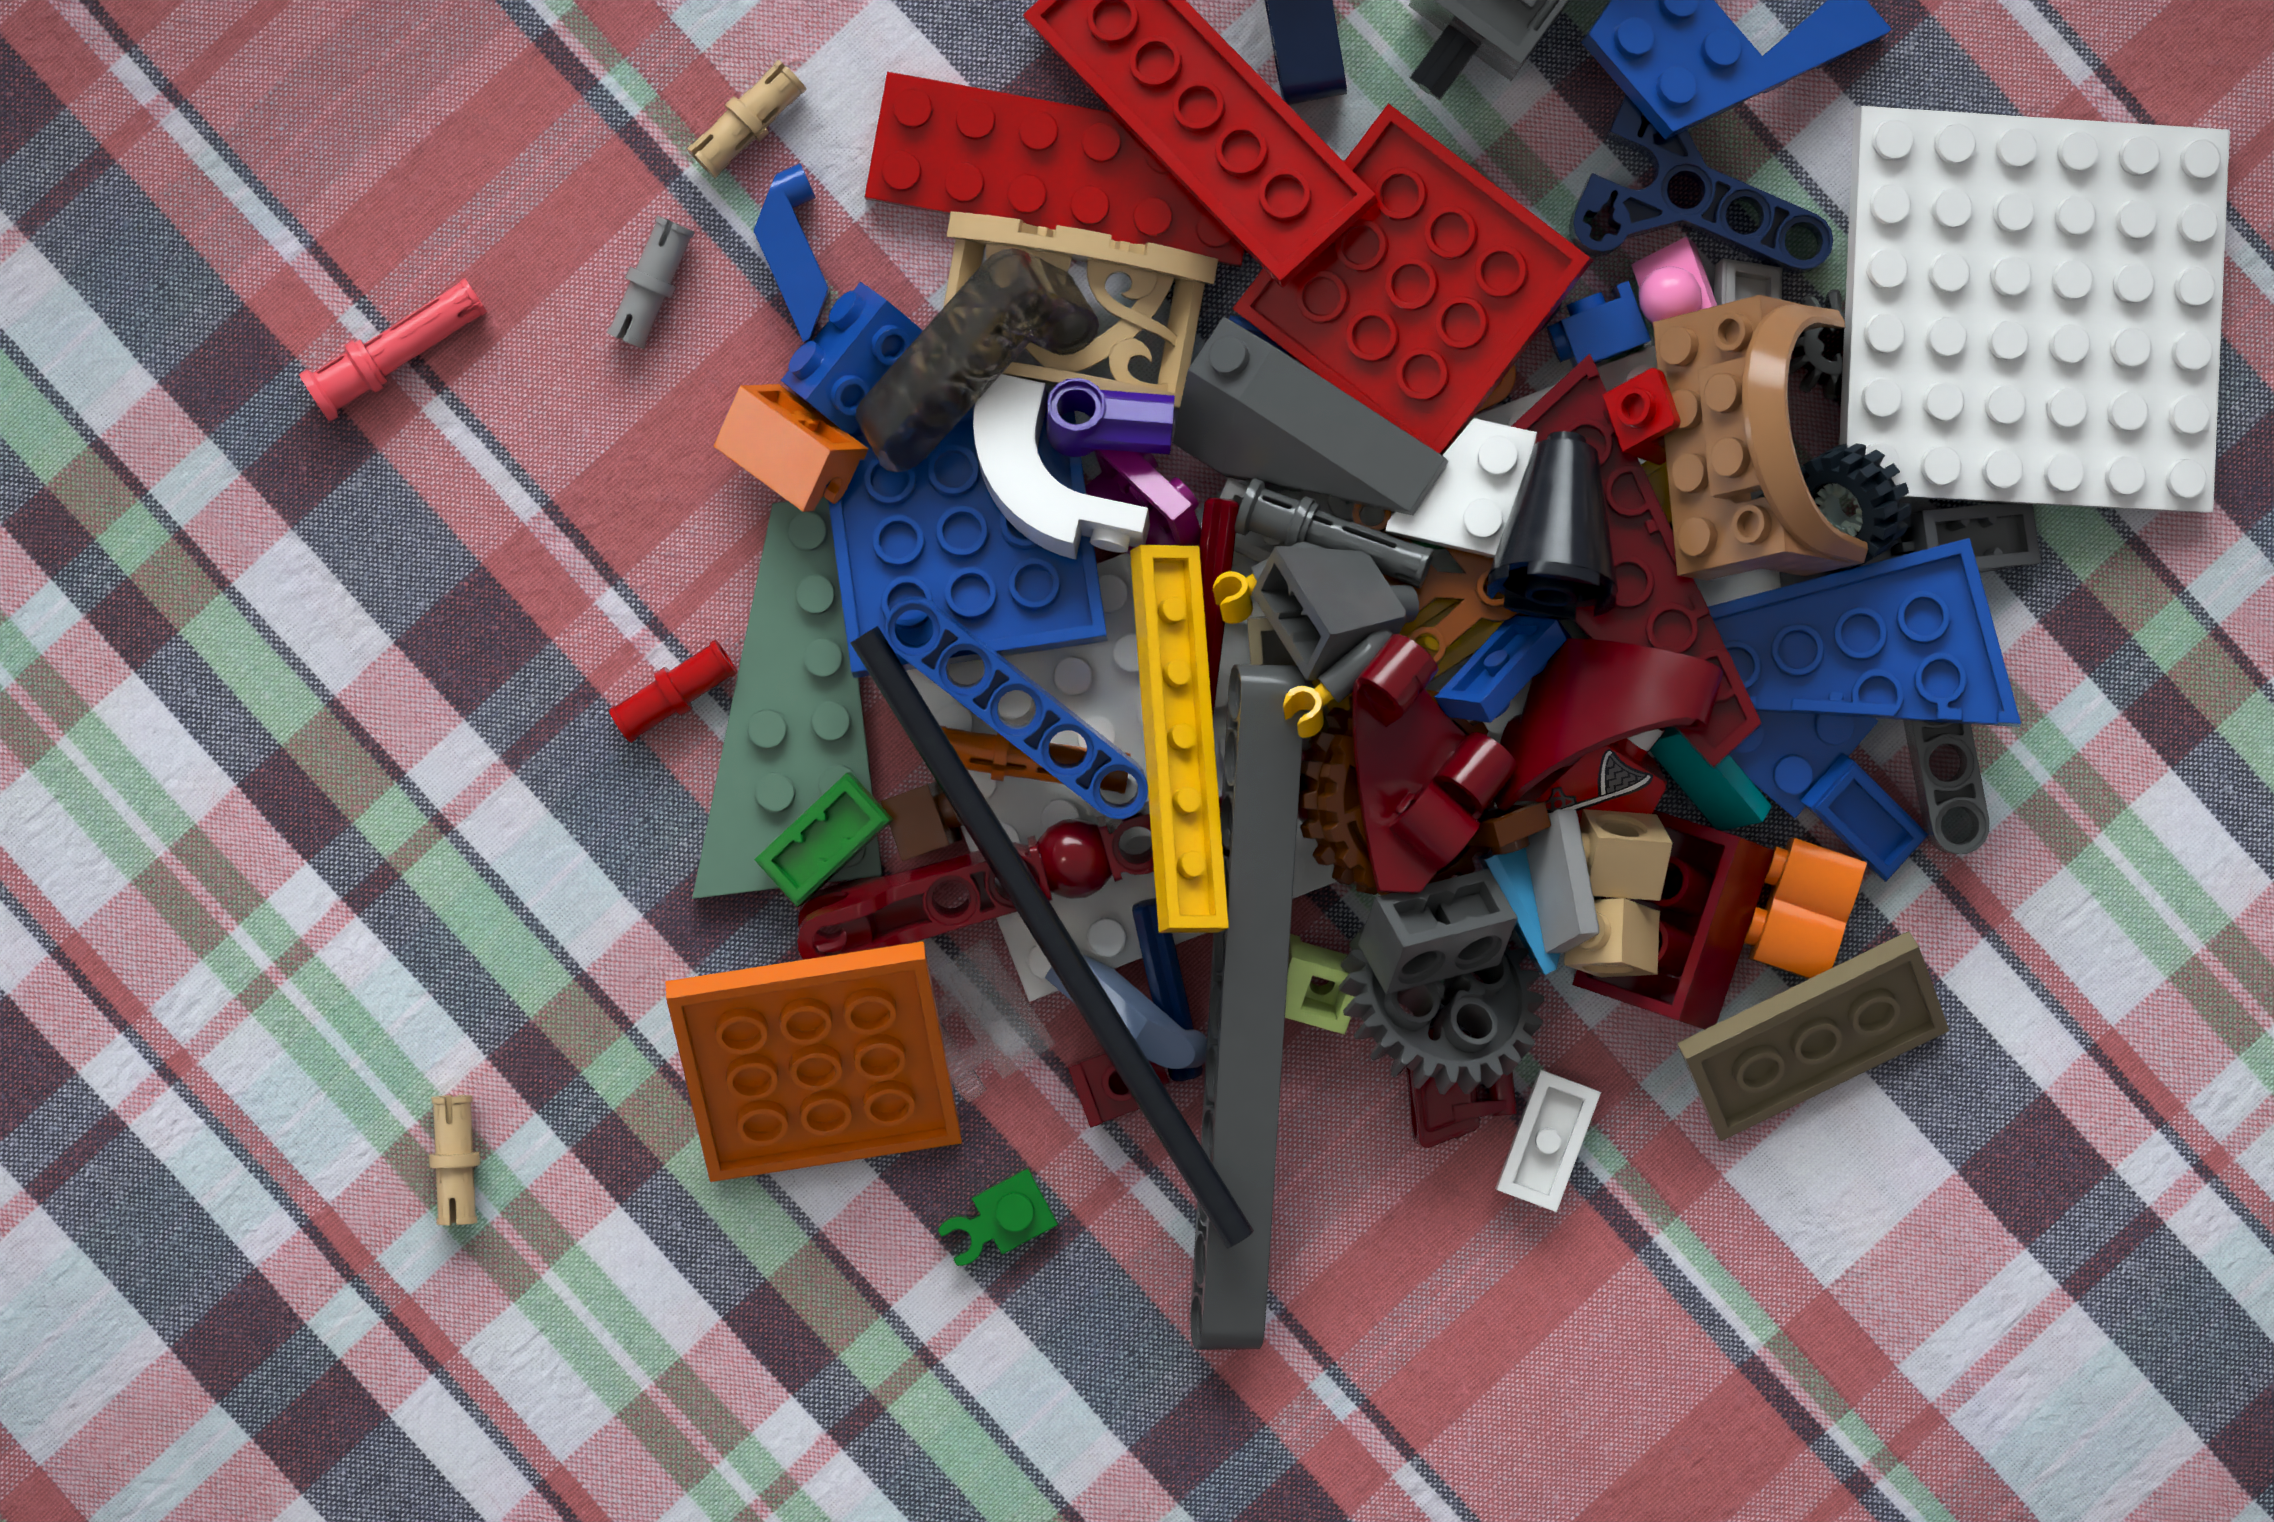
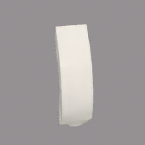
(1030, 498)

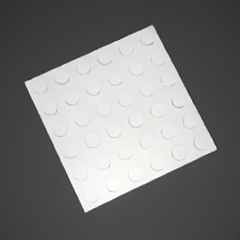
(2036, 307)

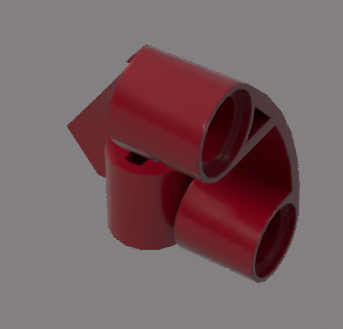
(1599, 696)
(1417, 770)

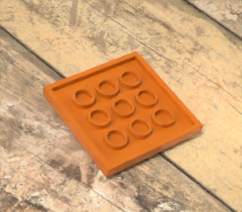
(814, 1061)

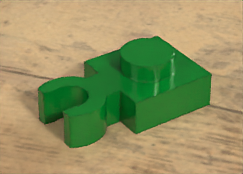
(1008, 1214)

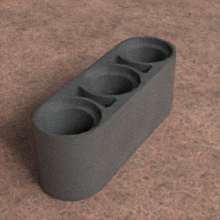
(1940, 796)

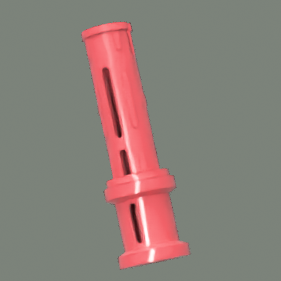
(367, 364)

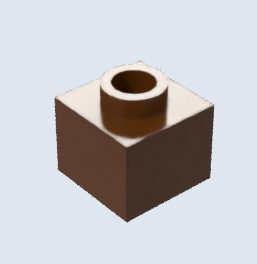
(922, 820)

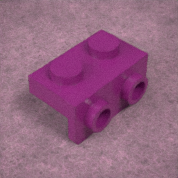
(1135, 481)

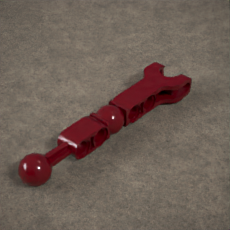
(899, 908)

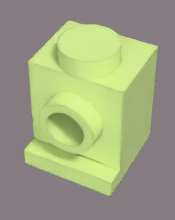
(1312, 1003)

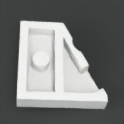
(1473, 492)

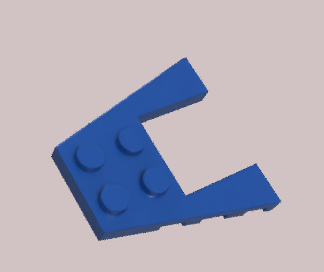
(1693, 63)

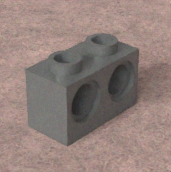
(1439, 932)

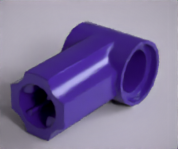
(1117, 420)

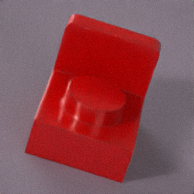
(1643, 414)

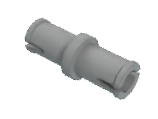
(650, 282)

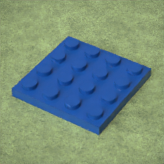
(947, 541)

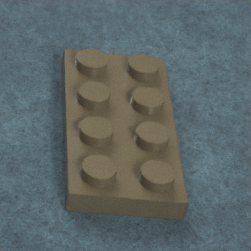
(1814, 1036)

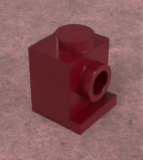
(1093, 1088)

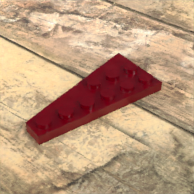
(1651, 601)

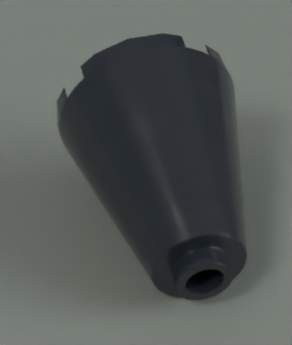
(1557, 535)

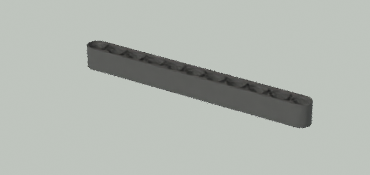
(1248, 1001)

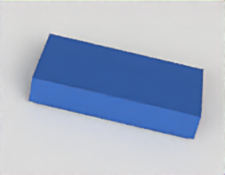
(1864, 817)

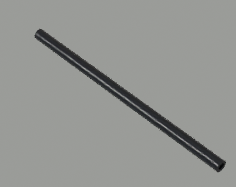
(1052, 937)

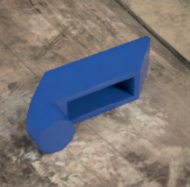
(789, 250)

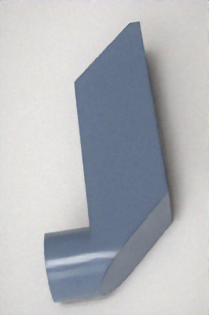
(1153, 1030)

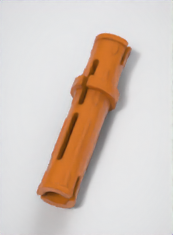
(1001, 758)

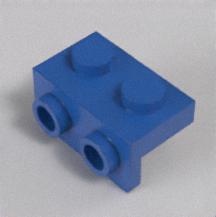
(850, 354)

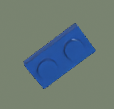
(1501, 668)

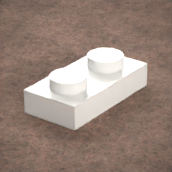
(1548, 1140)

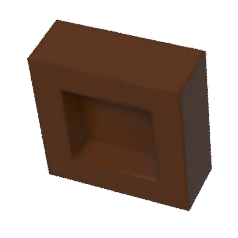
(1510, 829)

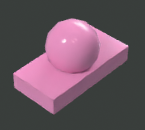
(1672, 282)

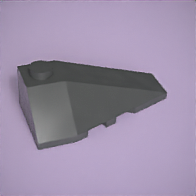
(1277, 421)

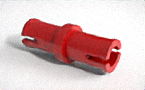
(673, 691)

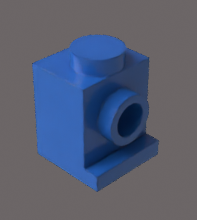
(1599, 327)

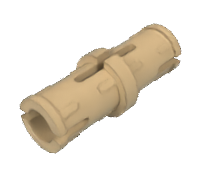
(746, 119)
(454, 1159)

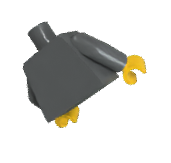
(1328, 613)

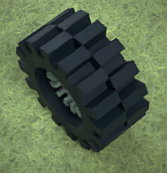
(1852, 472)

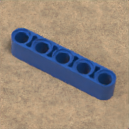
(1030, 737)

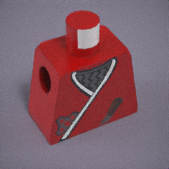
(1608, 779)

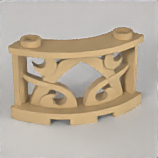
(1151, 272)

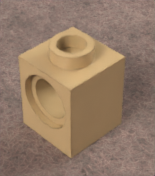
(1625, 853)
(1624, 944)

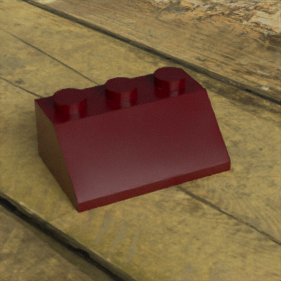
(1702, 924)

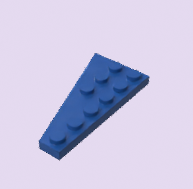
(1875, 643)

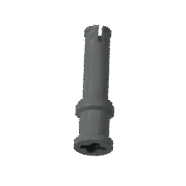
(1302, 521)

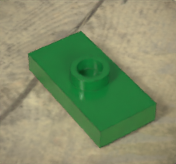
(823, 839)

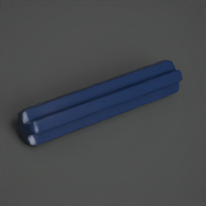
(1163, 974)

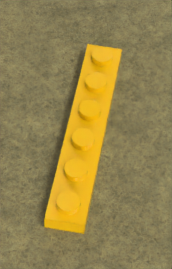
(1179, 739)

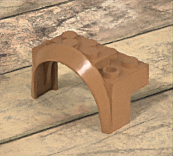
(1736, 438)

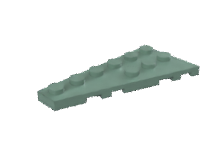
(792, 710)

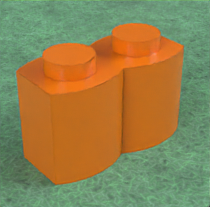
(1805, 908)

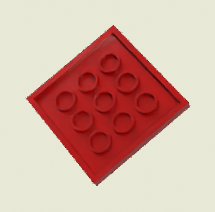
(1424, 291)

